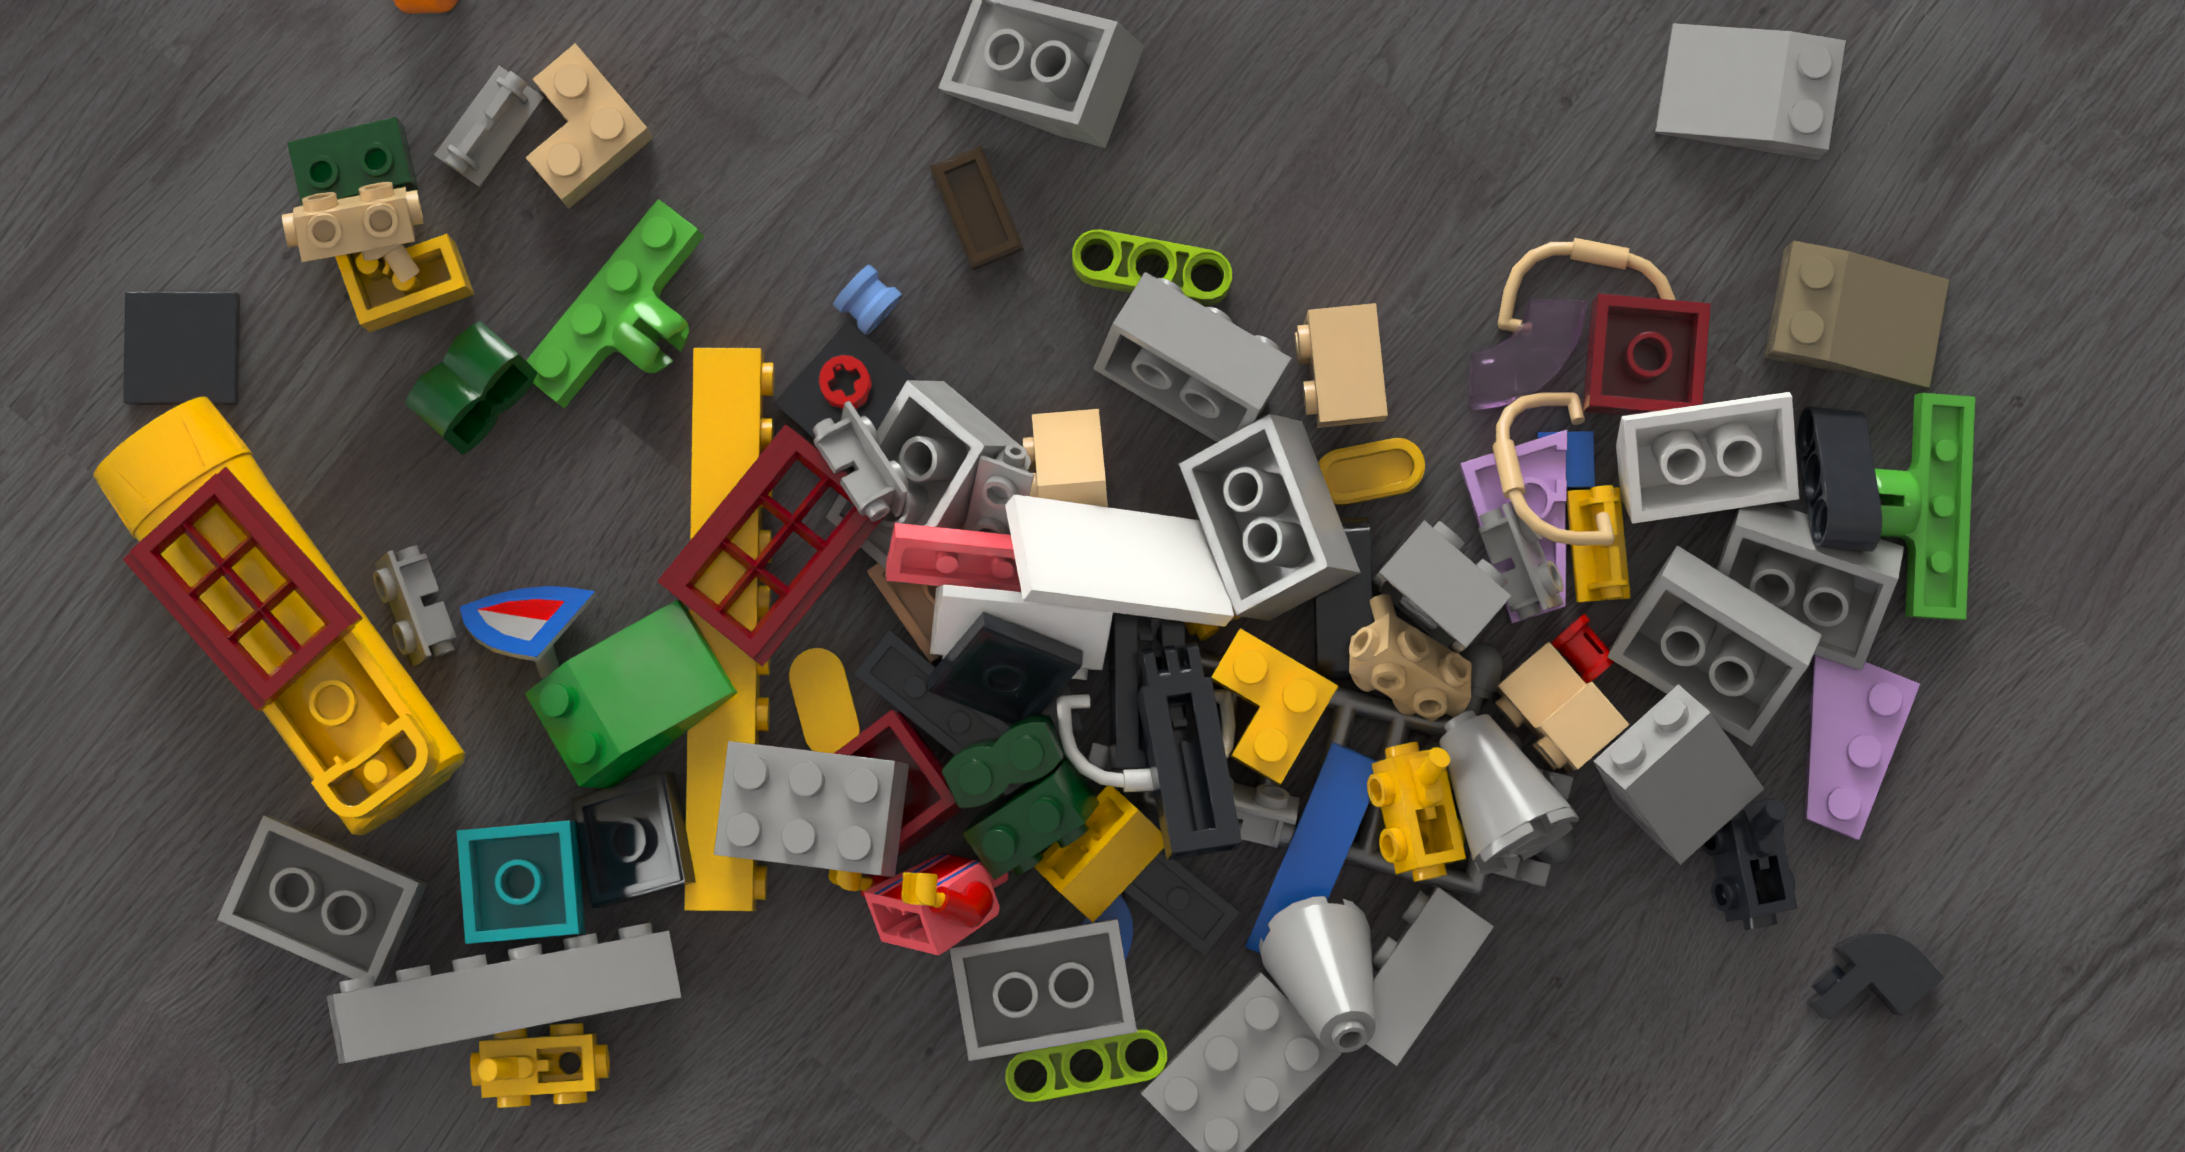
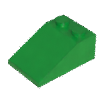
(630, 696)

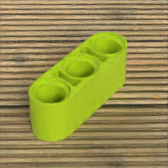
(1130, 249)
(1059, 1075)

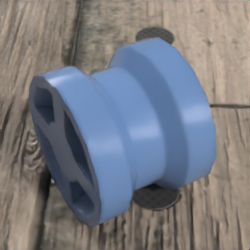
(867, 299)

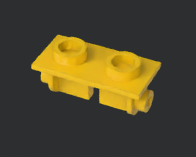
(1598, 569)

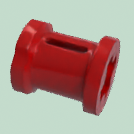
(853, 367)
(1583, 649)

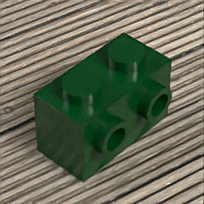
(352, 159)
(1031, 819)

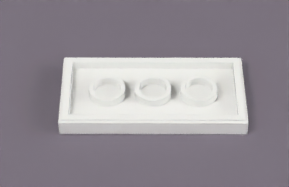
(1116, 561)

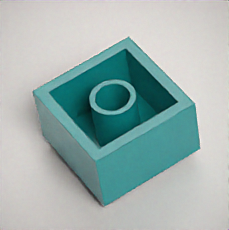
(521, 882)

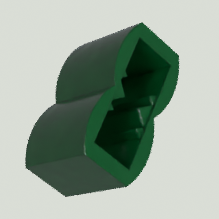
(471, 387)
(989, 765)

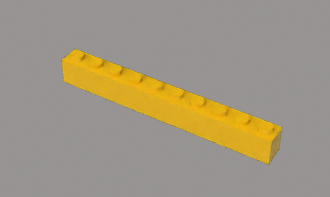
(726, 441)

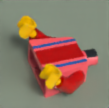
(928, 903)

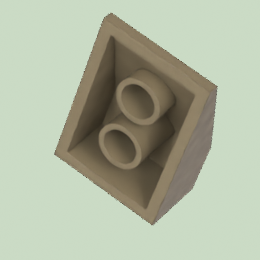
(1856, 315)

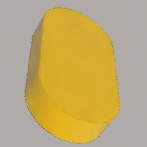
(1372, 470)
(823, 700)

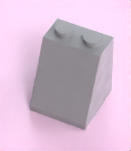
(1677, 774)

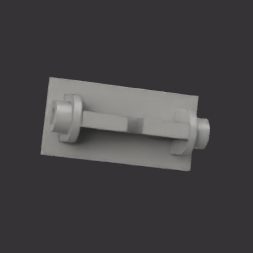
(489, 126)
(855, 443)
(995, 485)
(1534, 576)
(403, 587)
(1266, 813)

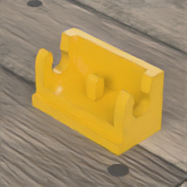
(1105, 857)

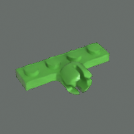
(620, 309)
(1933, 506)

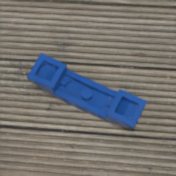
(1320, 837)

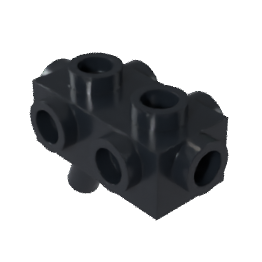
(1752, 865)

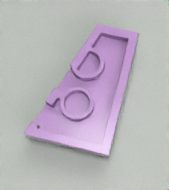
(1545, 484)
(1851, 740)

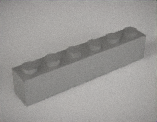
(504, 995)

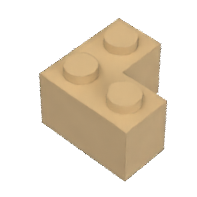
(598, 130)
(1344, 365)
(1067, 457)
(1559, 709)

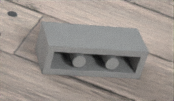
(1421, 968)

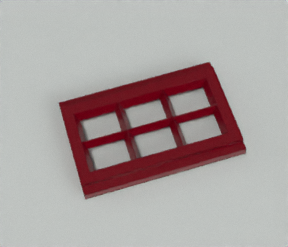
(728, 520)
(204, 626)

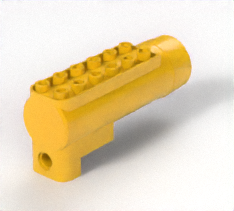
(356, 711)

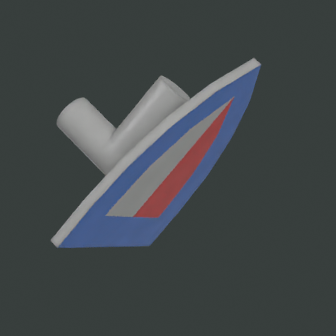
(526, 621)

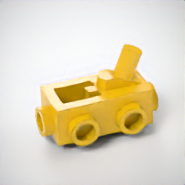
(1416, 811)
(524, 1066)

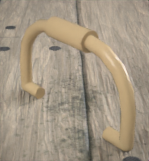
(1582, 251)
(1512, 479)

